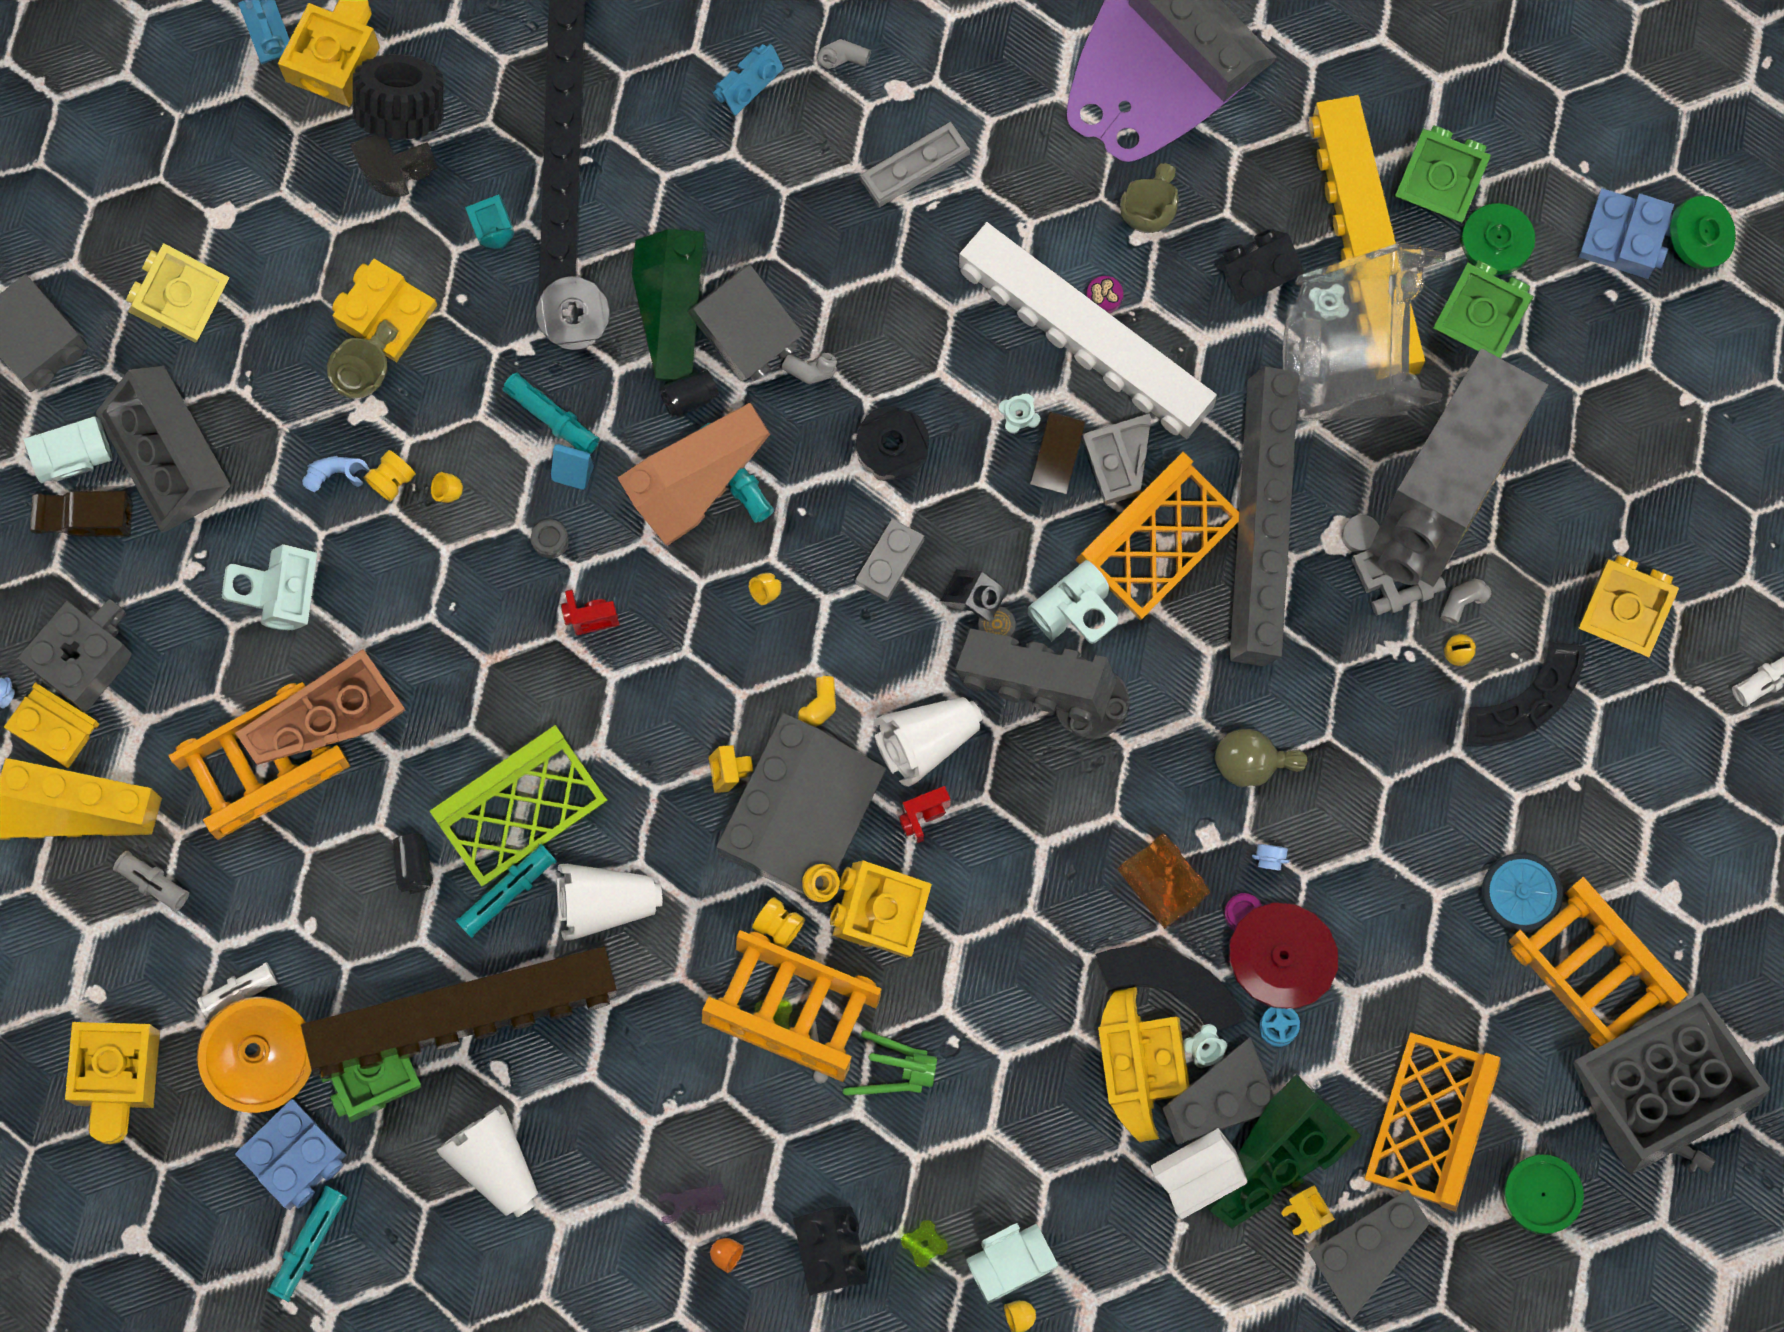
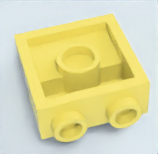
(176, 292)

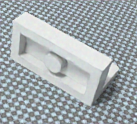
(1200, 1173)

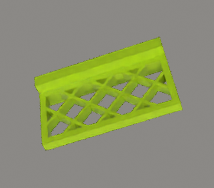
(500, 778)

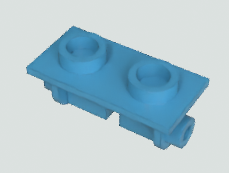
(265, 28)
(757, 72)

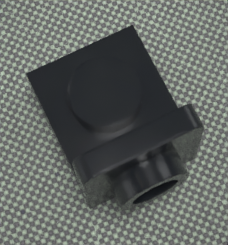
(974, 593)

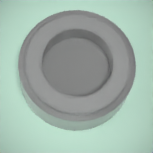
(1359, 533)

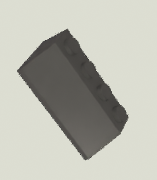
(1208, 41)
(162, 447)

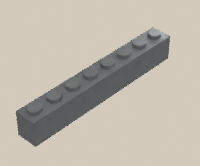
(1264, 517)

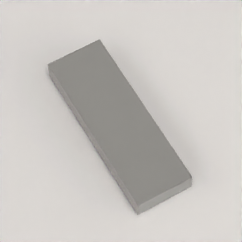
(914, 164)

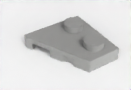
(1118, 457)

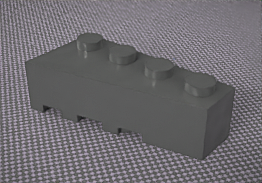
(1037, 675)

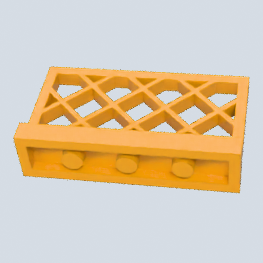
(1144, 508)
(1466, 1130)

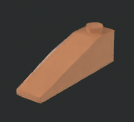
(686, 477)
(331, 709)

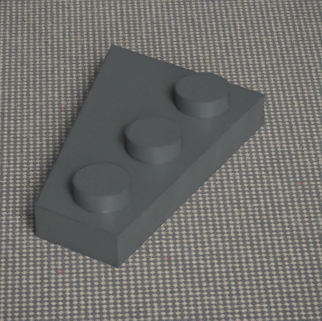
(1222, 1098)
(1368, 1250)

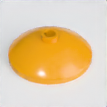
(260, 1079)

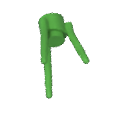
(917, 1068)

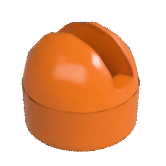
(726, 1253)

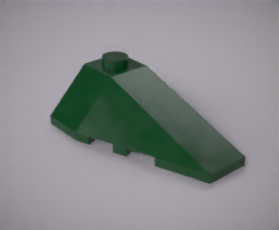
(668, 283)
(1286, 1144)

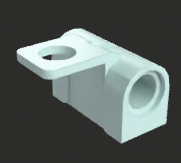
(68, 450)
(281, 590)
(1070, 600)
(1011, 1261)

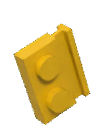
(51, 725)

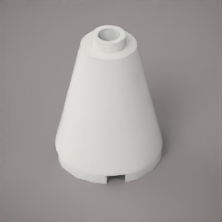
(925, 736)
(603, 899)
(492, 1162)

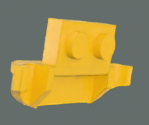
(1140, 1062)

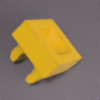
(727, 769)
(1310, 1209)

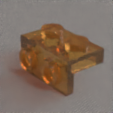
(1164, 881)

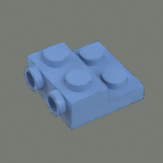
(1628, 233)
(291, 1156)

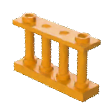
(258, 797)
(1608, 931)
(796, 1042)

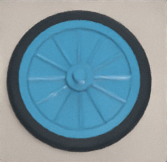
(1522, 892)

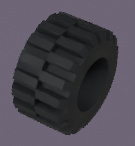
(398, 96)

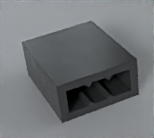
(746, 324)
(35, 335)

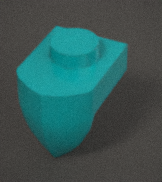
(491, 222)

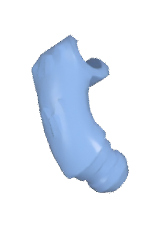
(324, 468)

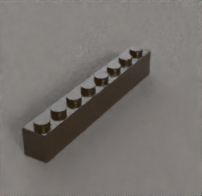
(458, 1011)

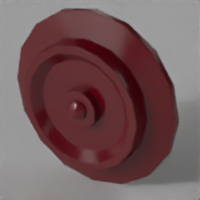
(1283, 956)

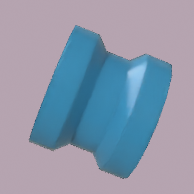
(1282, 1020)

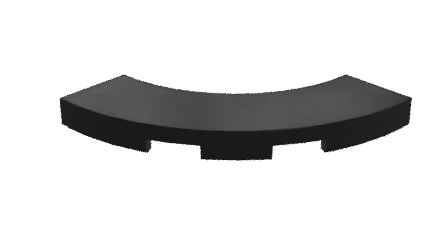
(1535, 705)
(1173, 974)

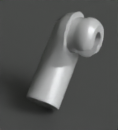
(841, 52)
(811, 372)
(1464, 594)

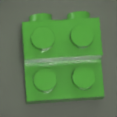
(1443, 173)
(1484, 309)
(368, 1090)

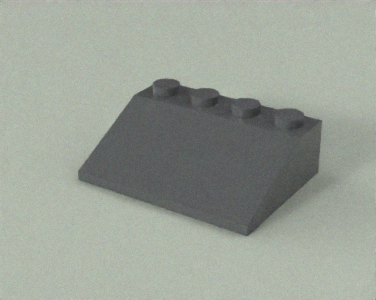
(800, 805)
(1669, 1083)

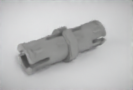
(150, 881)

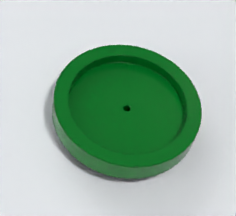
(1502, 221)
(1702, 232)
(1561, 1191)

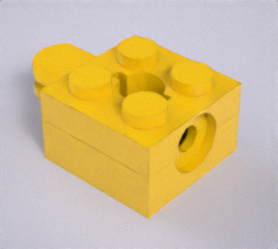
(322, 40)
(111, 1071)

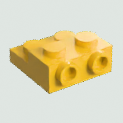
(382, 296)
(1629, 605)
(880, 908)

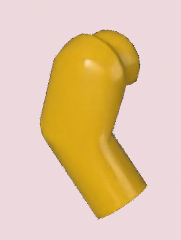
(821, 707)

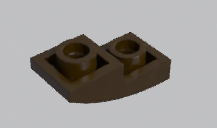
(1057, 452)

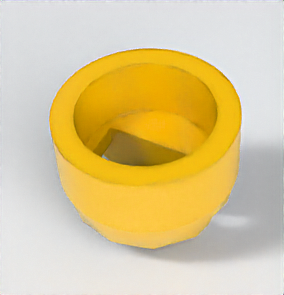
(446, 487)
(764, 588)
(1461, 656)
(1019, 1315)

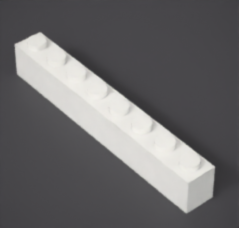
(1086, 331)

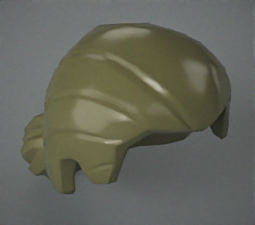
(1151, 203)
(360, 364)
(1250, 758)

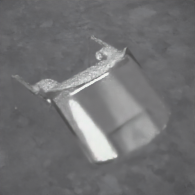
(1354, 336)

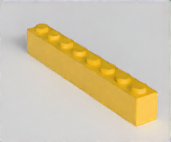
(1355, 189)

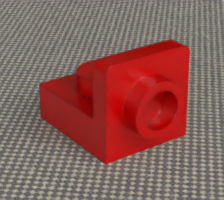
(593, 617)
(926, 806)

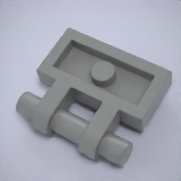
(1393, 601)

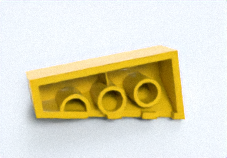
(59, 802)

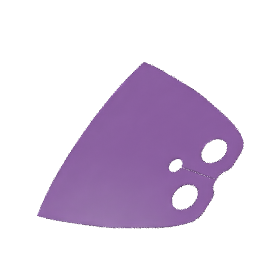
(1135, 65)

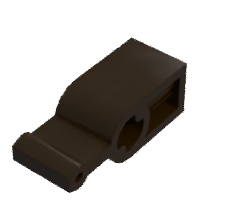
(83, 514)

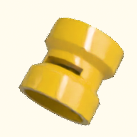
(389, 475)
(778, 923)

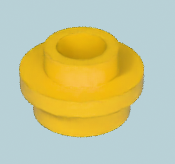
(830, 885)

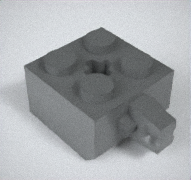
(89, 636)

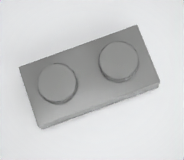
(889, 560)

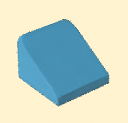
(571, 467)

